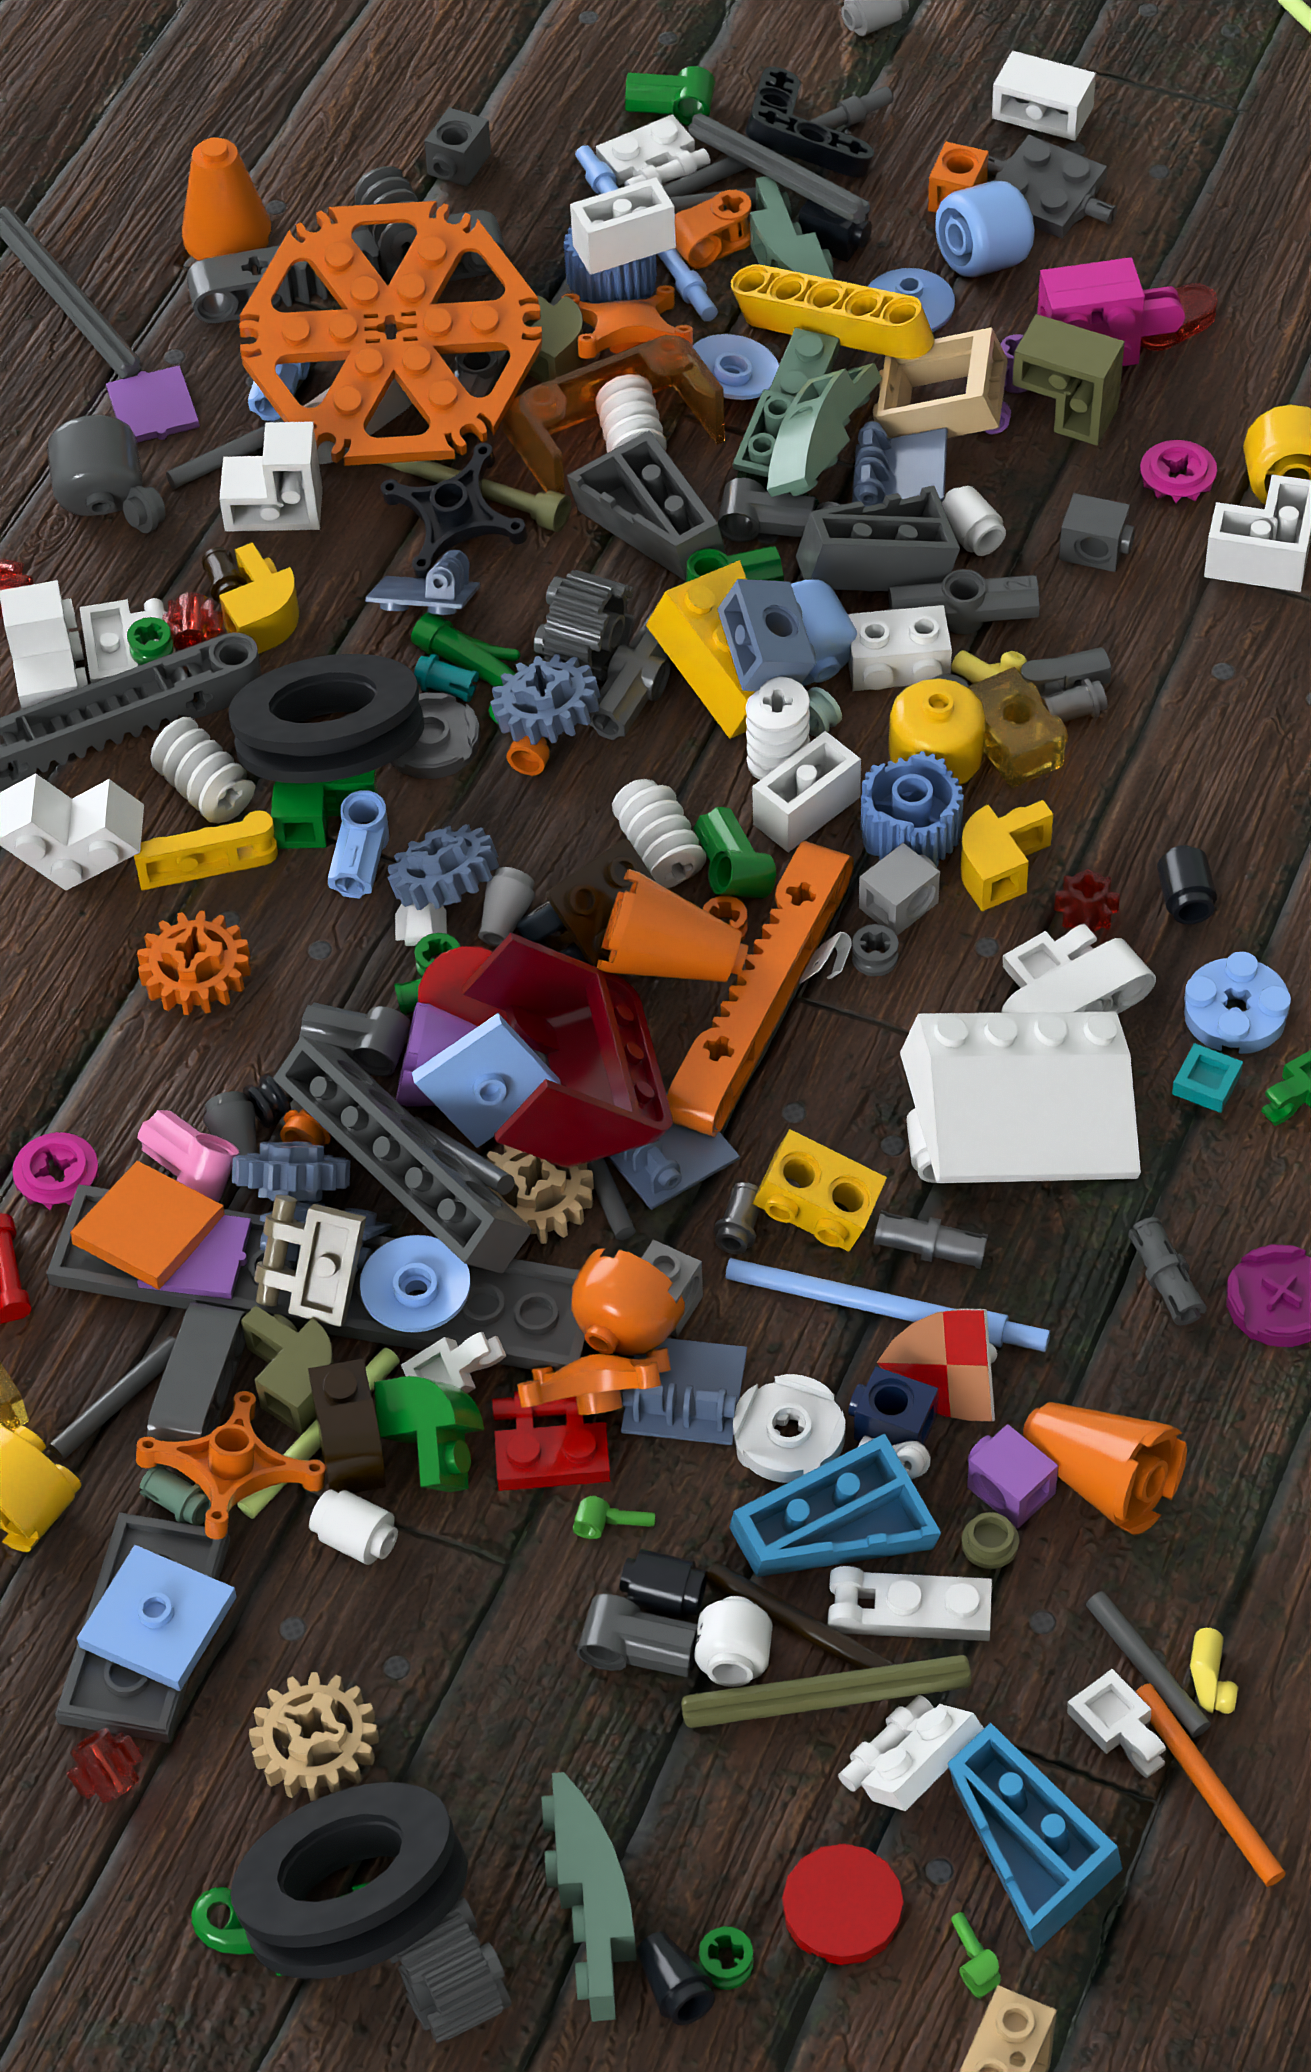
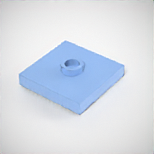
(483, 1078)
(157, 1617)

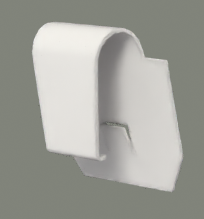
(415, 924)
(842, 943)

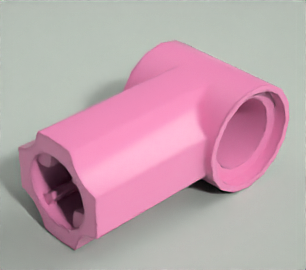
(194, 1157)

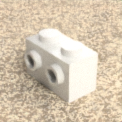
(1043, 95)
(623, 225)
(899, 651)
(806, 791)

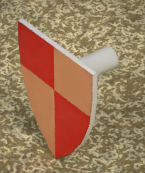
(952, 1355)

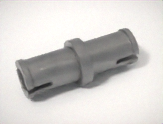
(930, 1239)

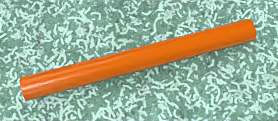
(1211, 1788)

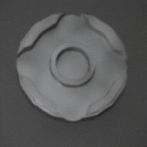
(447, 740)

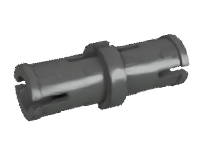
(1167, 1271)

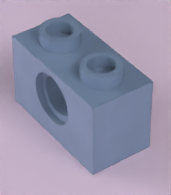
(765, 633)

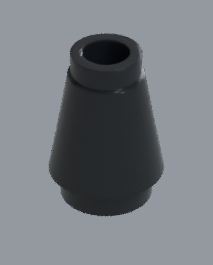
(675, 1980)

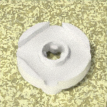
(775, 1403)

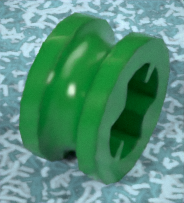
(147, 631)
(432, 945)
(740, 1947)

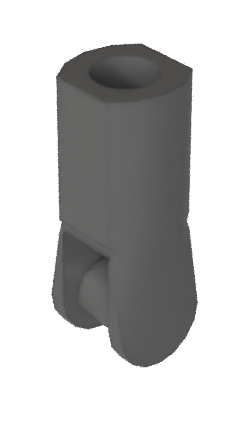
(1067, 671)

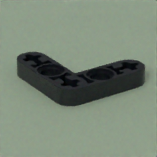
(776, 128)

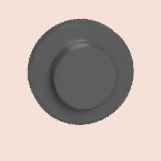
(144, 508)

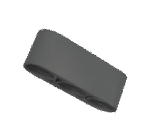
(198, 1374)

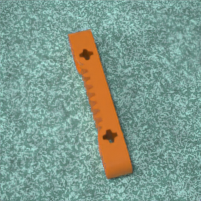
(729, 1051)

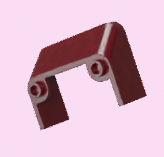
(593, 1042)

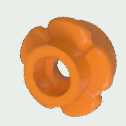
(303, 1128)

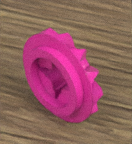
(1171, 457)
(69, 1153)

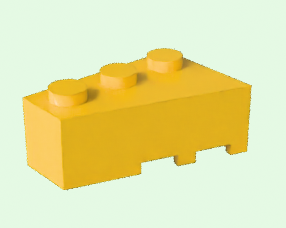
(694, 639)

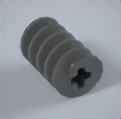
(388, 186)

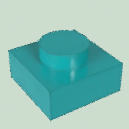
(1207, 1078)

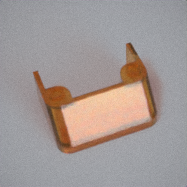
(572, 398)

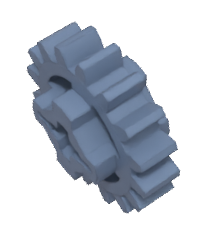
(545, 699)
(443, 867)
(291, 1170)

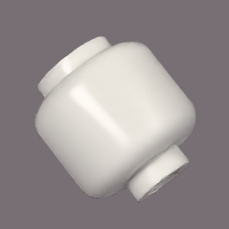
(733, 1641)

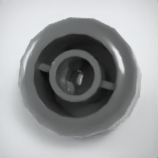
(93, 464)

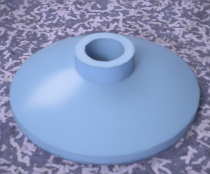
(930, 289)
(738, 364)
(412, 1265)

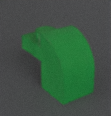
(303, 809)
(434, 1417)

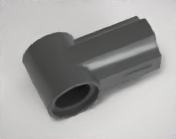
(751, 510)
(369, 1039)
(622, 1635)

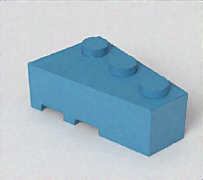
(837, 1515)
(1033, 1834)

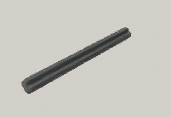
(779, 168)
(68, 295)

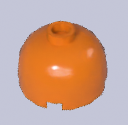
(624, 1304)

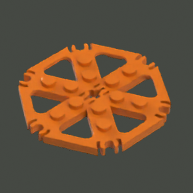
(423, 333)

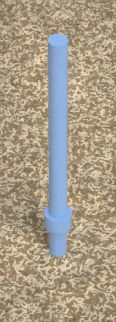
(877, 1302)

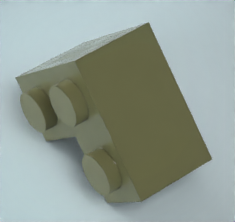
(1075, 369)

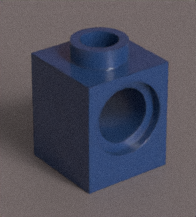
(893, 1391)

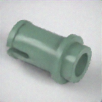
(176, 1495)

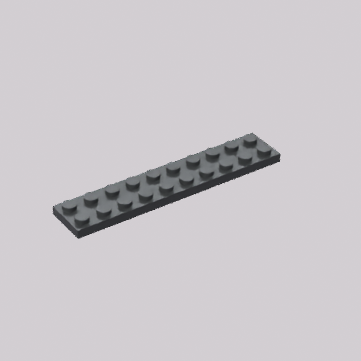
(522, 1306)

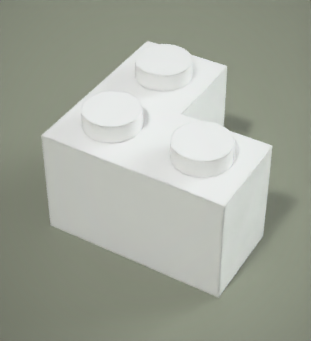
(274, 489)
(1263, 544)
(41, 642)
(69, 836)

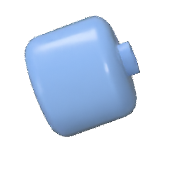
(984, 228)
(826, 627)

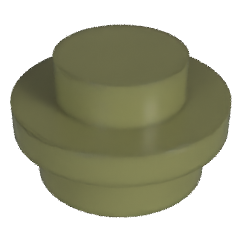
(990, 1540)

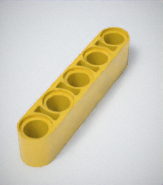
(854, 313)

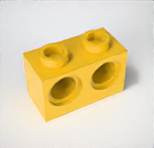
(823, 1180)

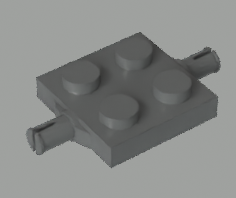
(1055, 184)

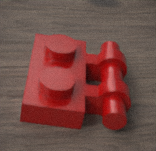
(550, 1454)

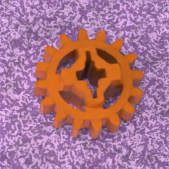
(194, 962)

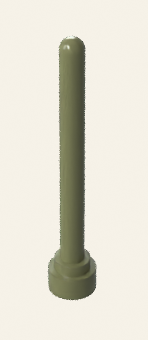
(548, 509)

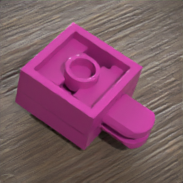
(1110, 302)

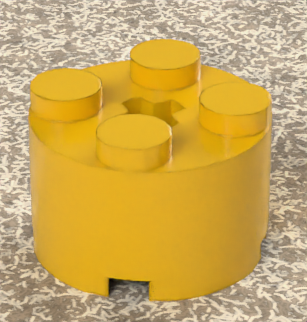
(30, 1488)

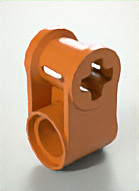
(709, 232)

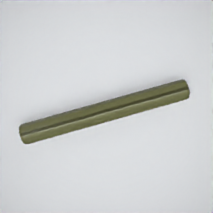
(826, 1691)

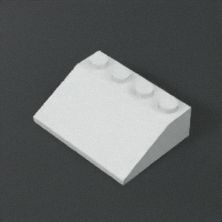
(1023, 1096)

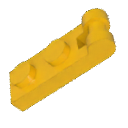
(207, 852)

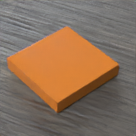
(147, 1224)

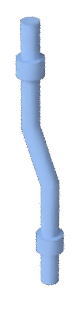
(688, 281)

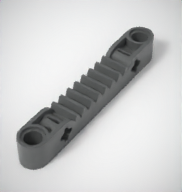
(225, 283)
(126, 704)

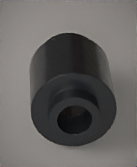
(1187, 884)
(664, 1583)

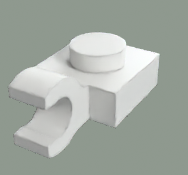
(1044, 954)
(454, 1363)
(1116, 1716)

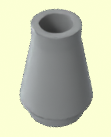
(505, 904)

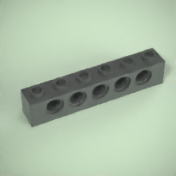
(403, 1155)

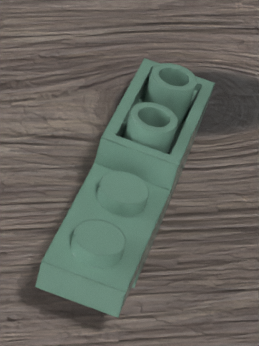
(781, 242)
(805, 358)
(815, 428)
(594, 1888)

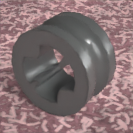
(875, 937)

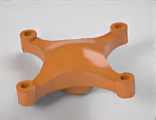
(627, 323)
(595, 1380)
(230, 1464)

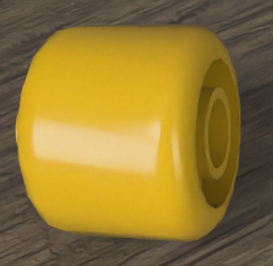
(1278, 446)
(941, 721)

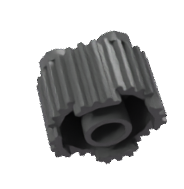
(585, 620)
(453, 1977)

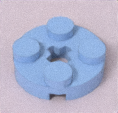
(1242, 979)

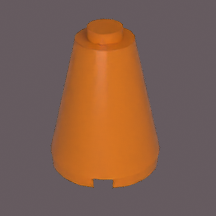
(222, 204)
(668, 936)
(1111, 1459)

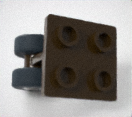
(582, 903)

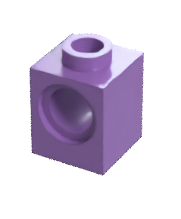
(1011, 1475)

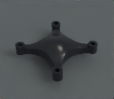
(454, 510)

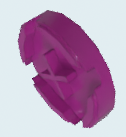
(1272, 1295)

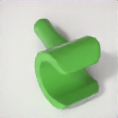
(596, 1512)
(982, 1970)

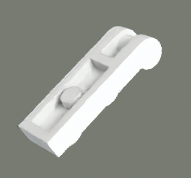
(910, 1605)

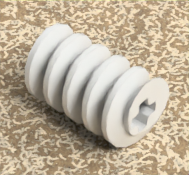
(628, 411)
(776, 724)
(201, 771)
(659, 831)

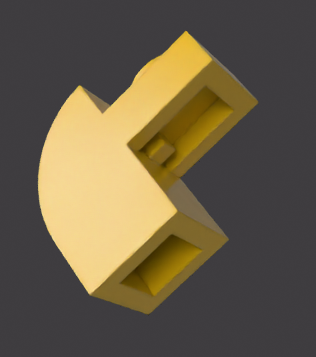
(265, 605)
(996, 849)

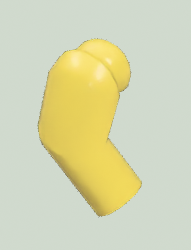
(976, 670)
(1205, 1672)

